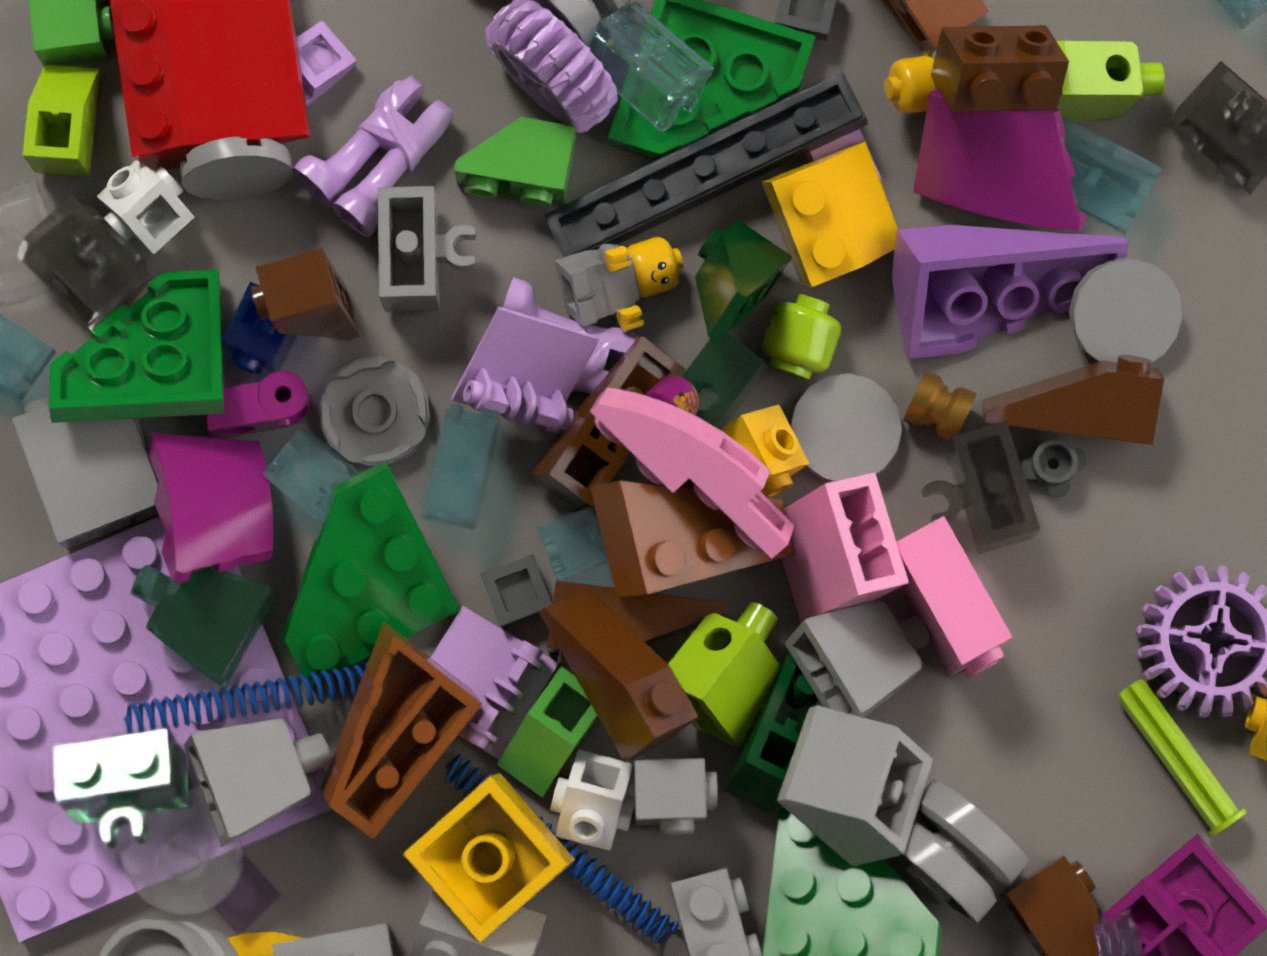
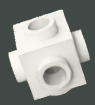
(144, 205)
(589, 811)

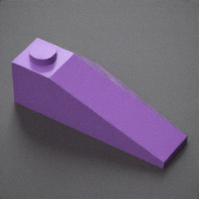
(978, 280)

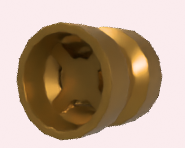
(936, 405)

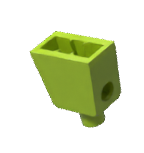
(1105, 79)
(728, 672)

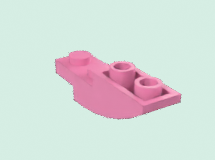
(681, 446)

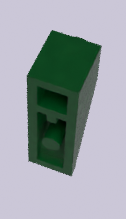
(736, 276)
(769, 747)

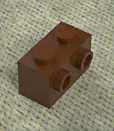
(999, 68)

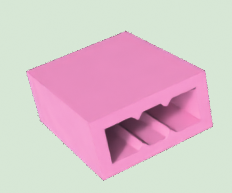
(842, 547)
(951, 600)

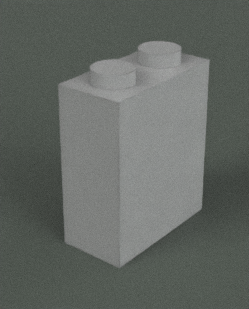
(88, 473)

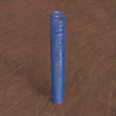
(263, 689)
(586, 870)

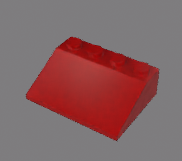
(207, 75)

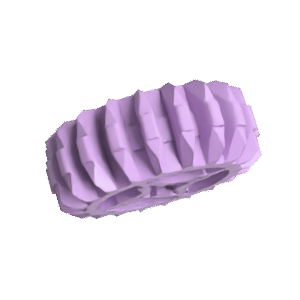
(551, 64)
(1184, 638)

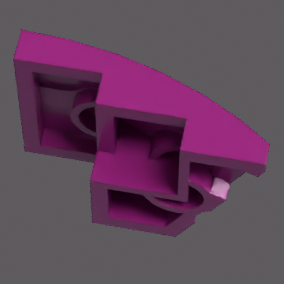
(999, 164)
(211, 502)
(1192, 906)

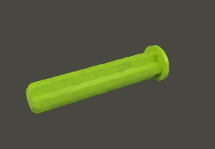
(1179, 757)

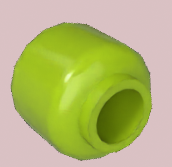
(801, 337)

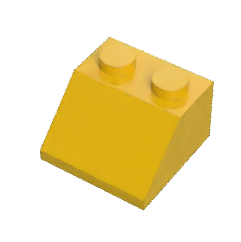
(832, 214)
(489, 856)

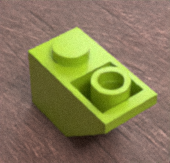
(62, 120)

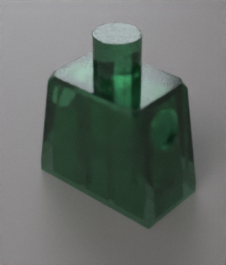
(731, 372)
(207, 617)

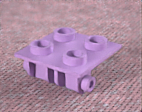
(526, 370)
(501, 673)

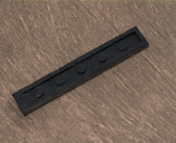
(708, 167)

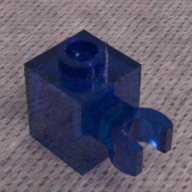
(255, 341)

